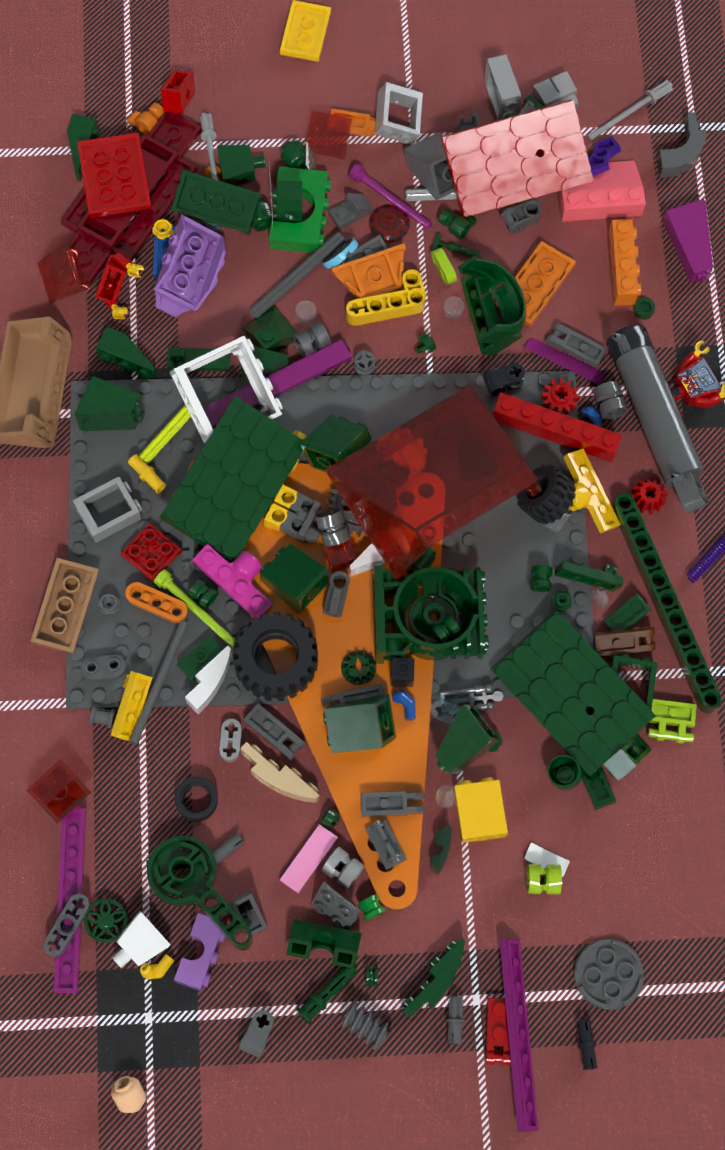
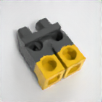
(294, 515)

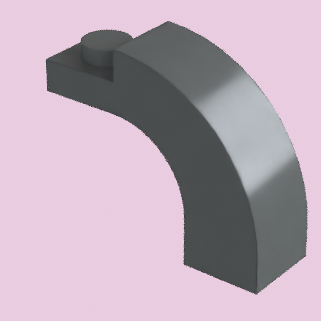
(680, 160)

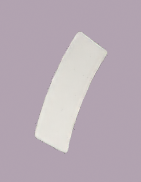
(541, 856)

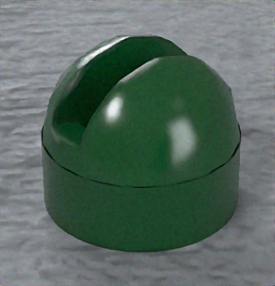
(330, 818)

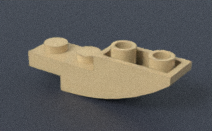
(286, 782)

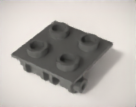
(335, 907)

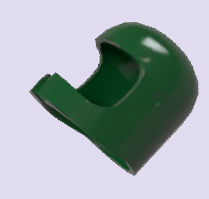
(567, 769)

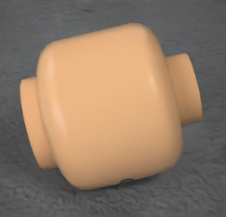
(128, 1094)

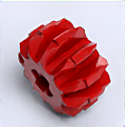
(648, 487)

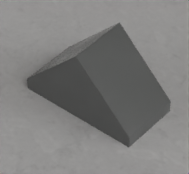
(249, 912)

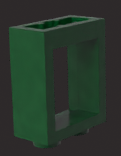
(641, 663)

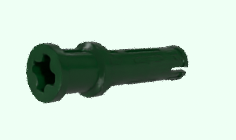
(316, 998)

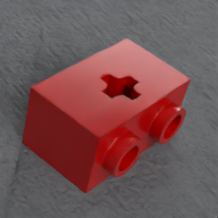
(177, 91)

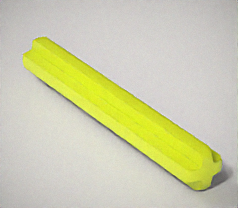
(165, 435)

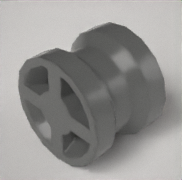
(367, 359)

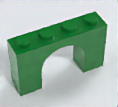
(306, 235)

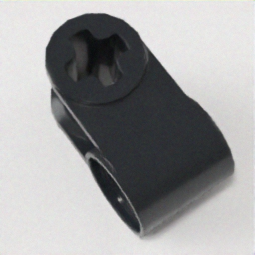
(503, 379)

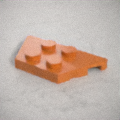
(374, 273)

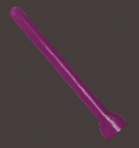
(358, 174)

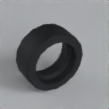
(196, 816)

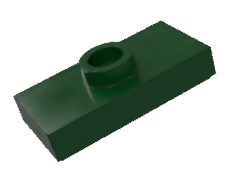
(627, 614)
(199, 657)
(598, 789)

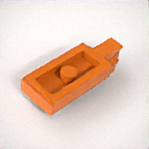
(361, 124)

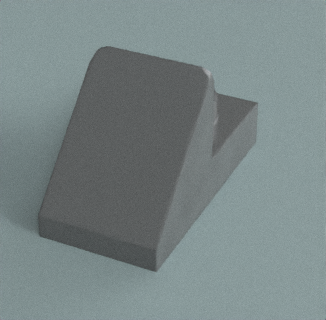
(351, 210)

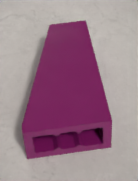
(690, 236)

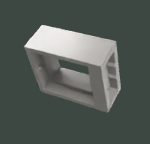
(502, 86)
(404, 97)
(115, 525)

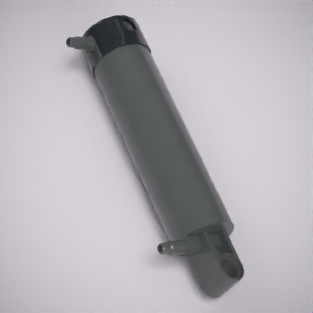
(658, 414)

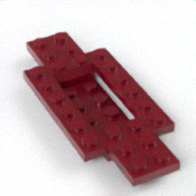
(104, 235)

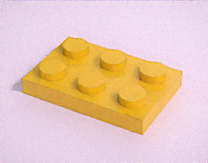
(305, 31)

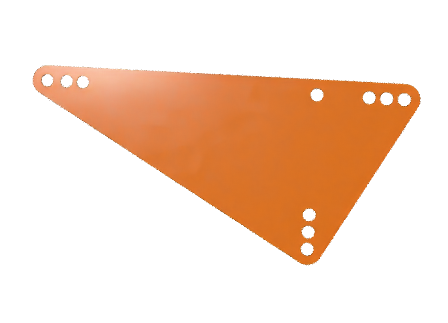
(348, 774)

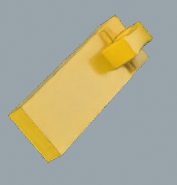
(131, 705)

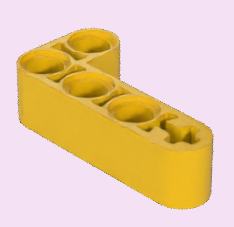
(384, 301)

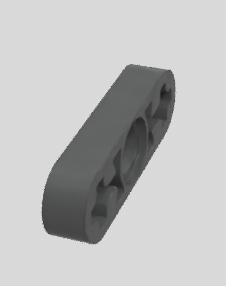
(53, 938)

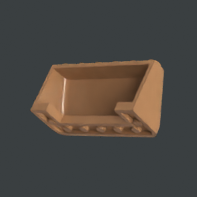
(32, 381)

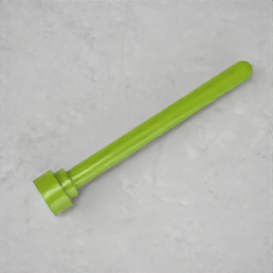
(165, 580)

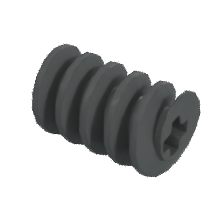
(365, 1026)

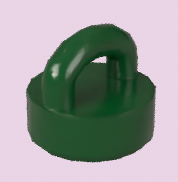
(425, 343)

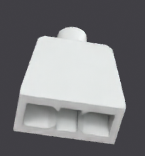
(139, 942)

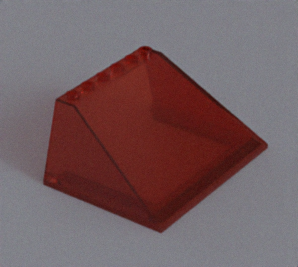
(431, 478)

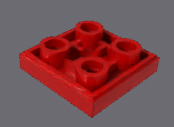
(151, 552)

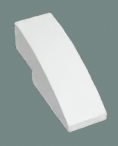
(209, 681)

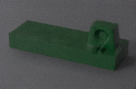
(180, 356)
(607, 578)

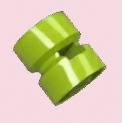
(552, 879)

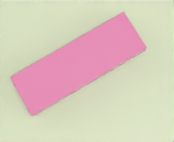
(308, 859)

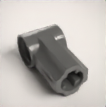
(336, 596)

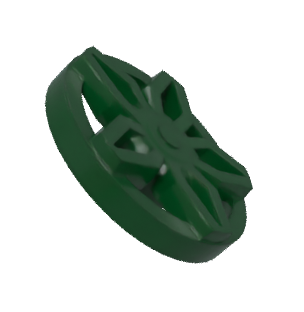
(105, 920)

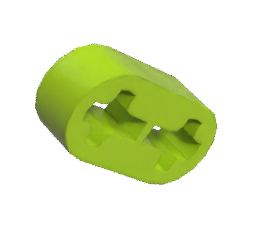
(443, 266)

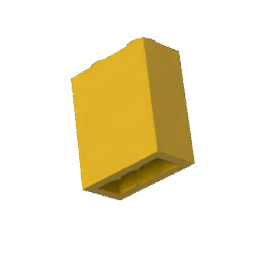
(480, 810)

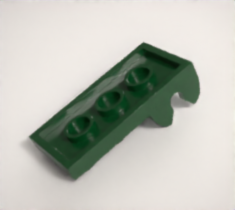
(216, 202)

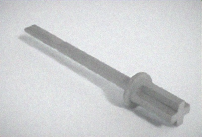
(651, 96)
(208, 135)

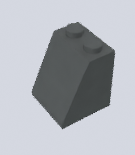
(429, 165)

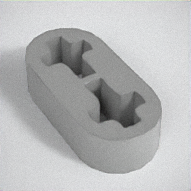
(225, 740)

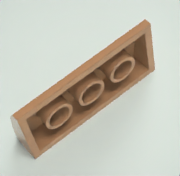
(64, 606)

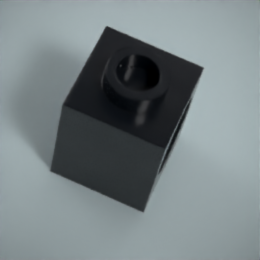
(402, 672)

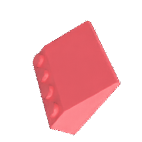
(610, 195)

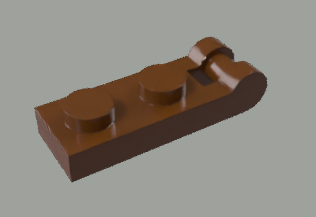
(624, 641)

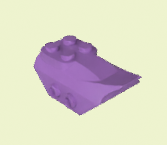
(189, 267)

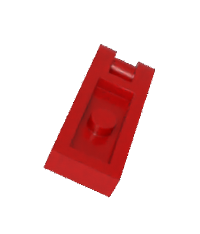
(497, 1032)

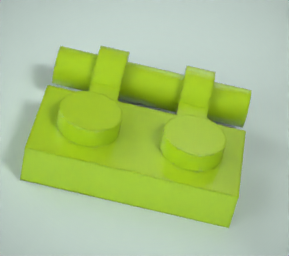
(673, 714)

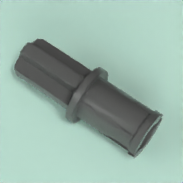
(455, 1020)

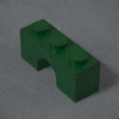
(288, 201)
(309, 936)

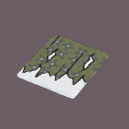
(310, 158)

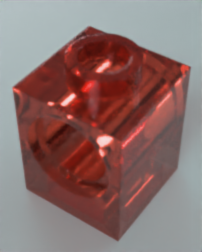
(340, 556)

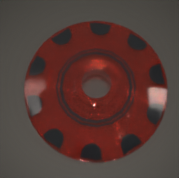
(392, 230)

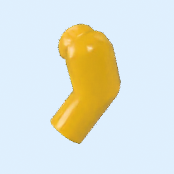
(156, 971)

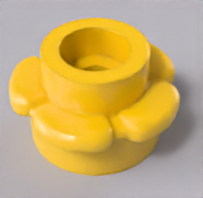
(162, 224)

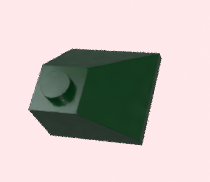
(270, 331)

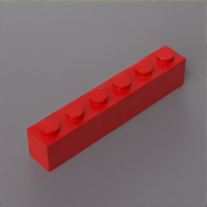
(556, 427)

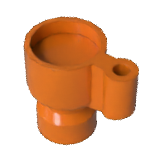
(146, 120)

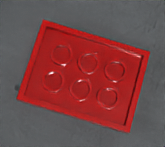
(114, 175)

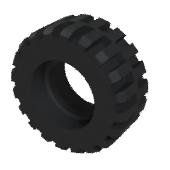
(268, 629)

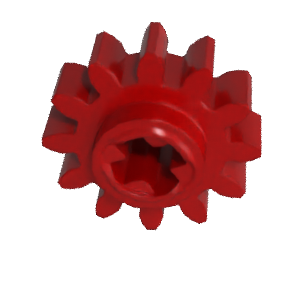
(568, 396)

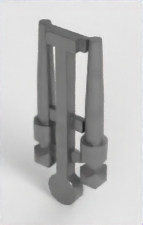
(496, 695)

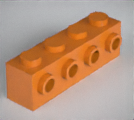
(623, 262)

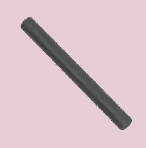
(297, 275)

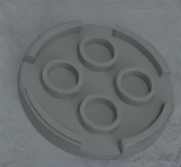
(609, 974)

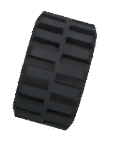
(554, 499)

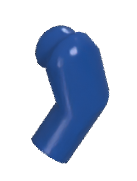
(591, 413)
(407, 701)

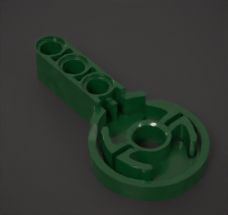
(195, 885)

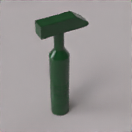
(455, 248)

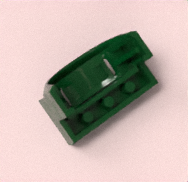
(479, 293)

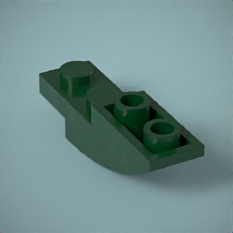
(443, 972)

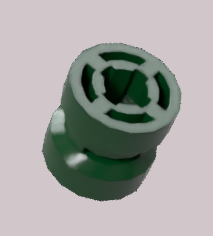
(541, 578)
(203, 593)
(441, 631)

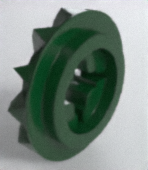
(351, 674)

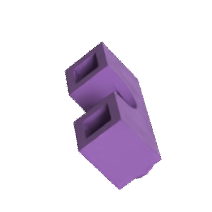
(196, 972)

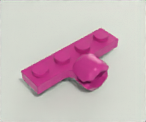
(235, 578)

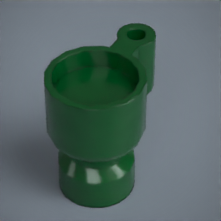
(457, 225)

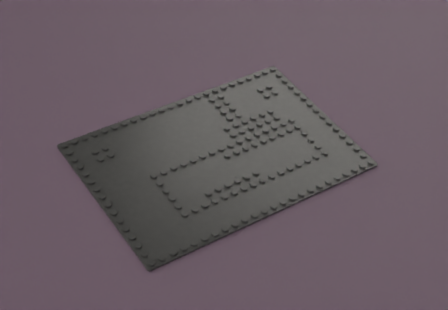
(500, 542)

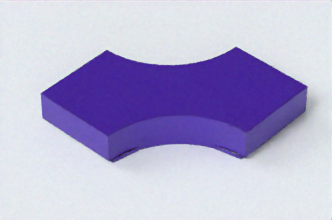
(602, 154)

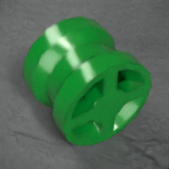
(371, 908)

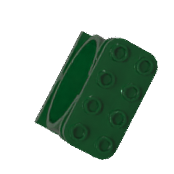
(462, 586)

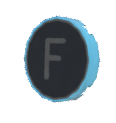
(340, 253)

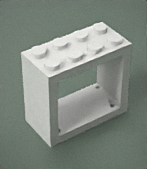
(253, 370)

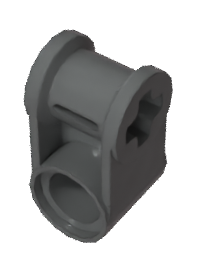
(519, 218)
(256, 1037)

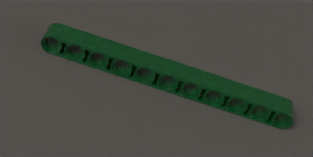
(666, 612)

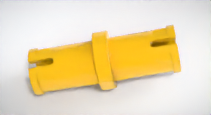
(146, 473)

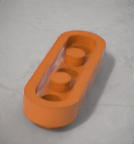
(151, 595)

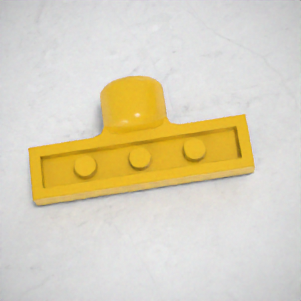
(590, 492)

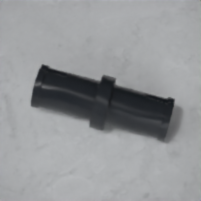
(587, 1045)

